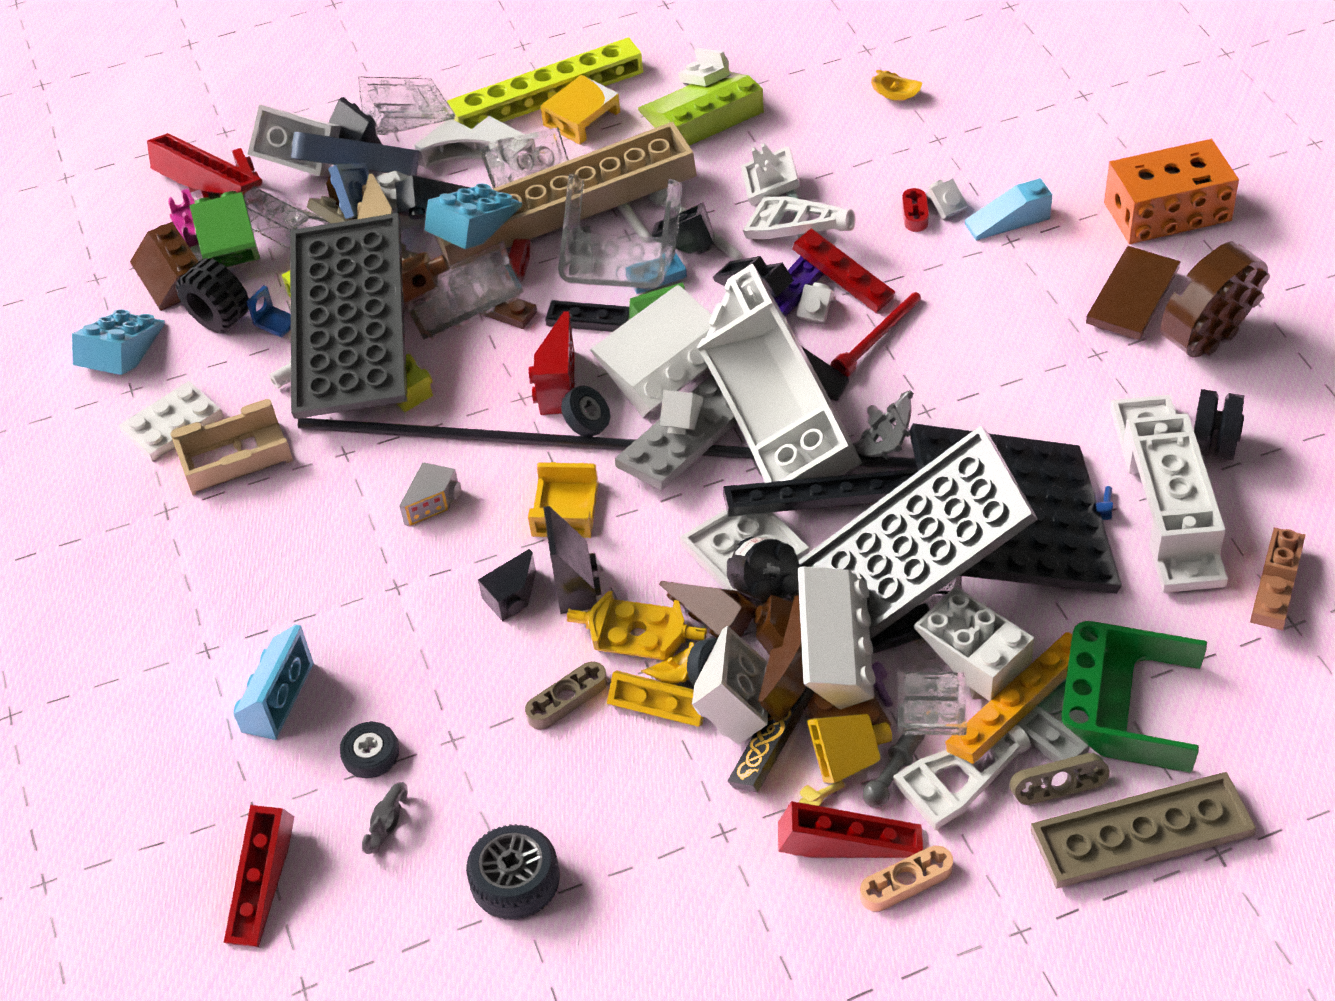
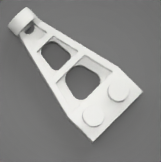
(769, 212)
(930, 795)

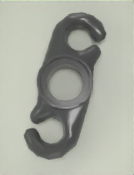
(384, 818)

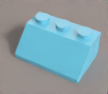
(274, 684)

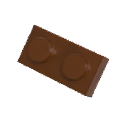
(514, 313)

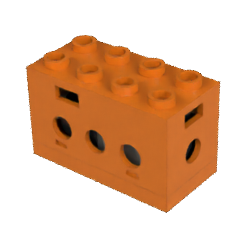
(1170, 191)

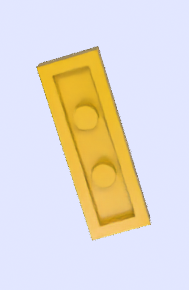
(653, 698)

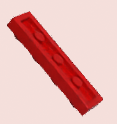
(843, 270)

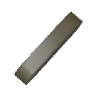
(573, 682)
(1047, 771)

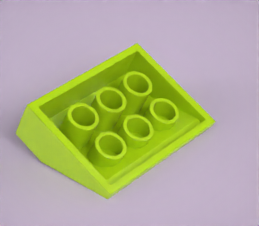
(707, 109)

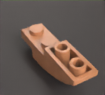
(1277, 578)

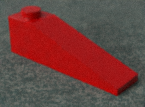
(838, 833)
(258, 873)

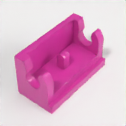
(182, 217)

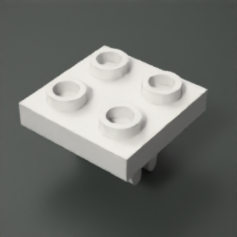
(769, 173)

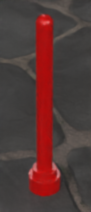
(847, 362)

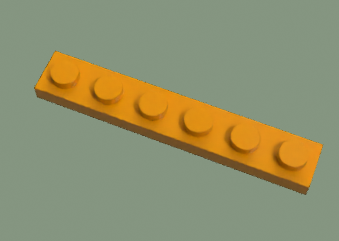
(1013, 702)

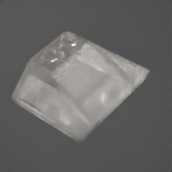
(402, 103)

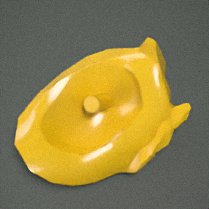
(893, 86)
(673, 669)

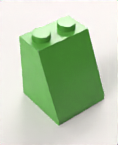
(225, 229)

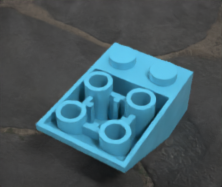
(469, 214)
(115, 341)

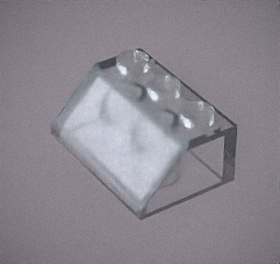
(276, 214)

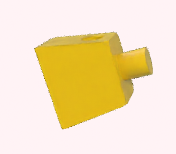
(847, 744)

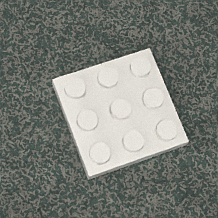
(718, 537)

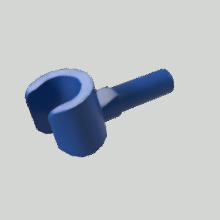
(1105, 507)

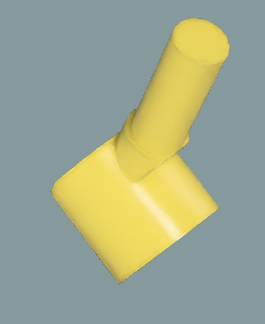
(814, 797)

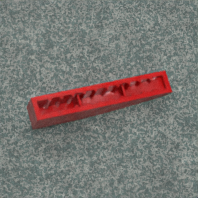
(196, 167)

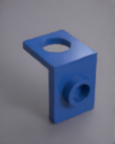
(269, 317)

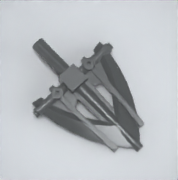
(883, 426)

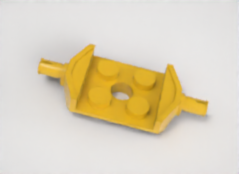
(614, 619)

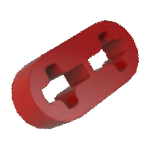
(910, 210)
(520, 256)

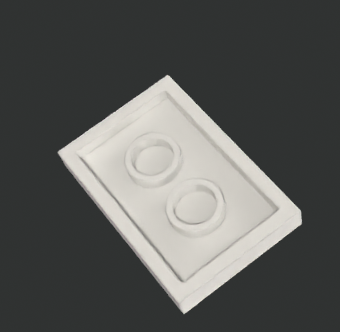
(152, 425)

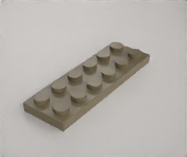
(1142, 829)

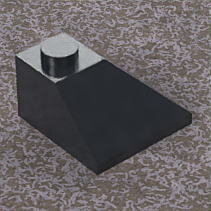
(694, 230)

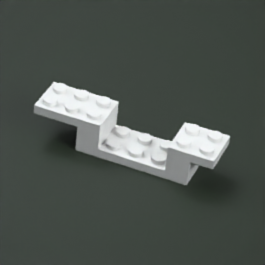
(1183, 507)

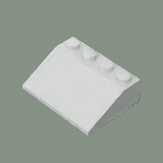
(656, 349)

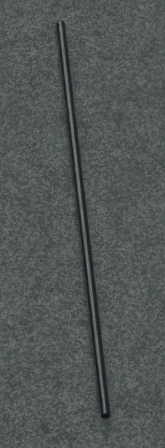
(544, 439)

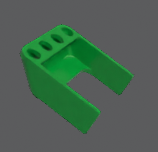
(1101, 686)

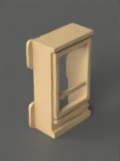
(255, 420)

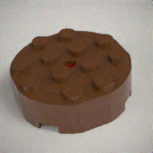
(1216, 300)

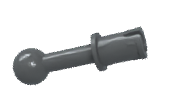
(876, 792)

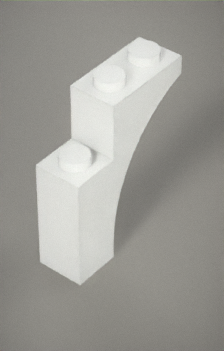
(456, 141)

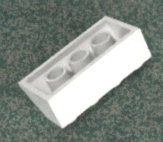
(836, 635)

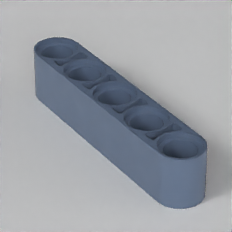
(345, 151)

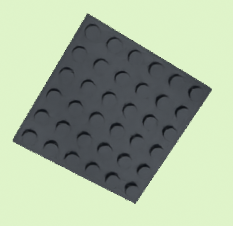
(1067, 540)

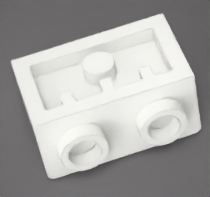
(708, 69)

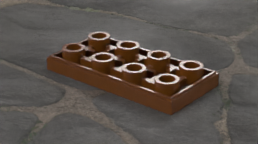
(1133, 292)

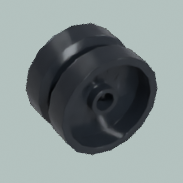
(1221, 425)

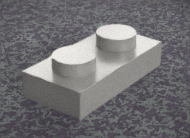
(1051, 736)

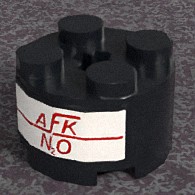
(763, 568)

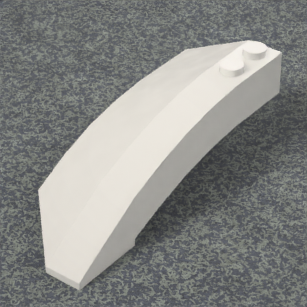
(773, 386)

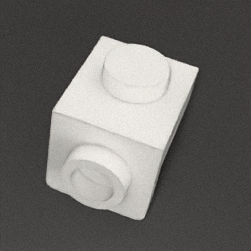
(946, 198)
(815, 303)

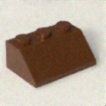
(161, 262)

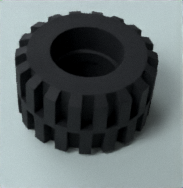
(212, 295)

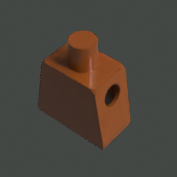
(421, 274)

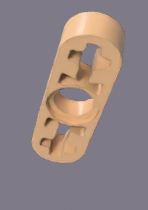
(914, 864)

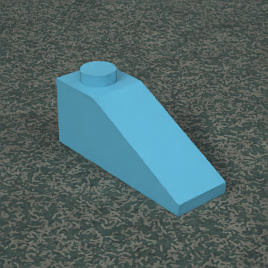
(1014, 209)

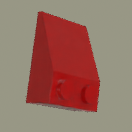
(554, 367)

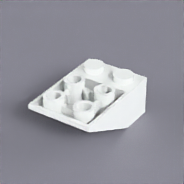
(976, 642)

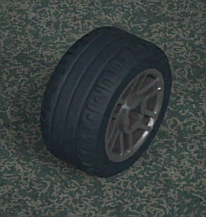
(513, 871)

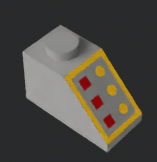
(429, 493)

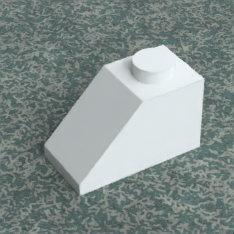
(680, 411)

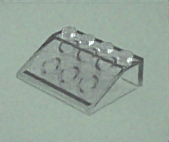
(466, 290)

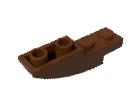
(784, 671)

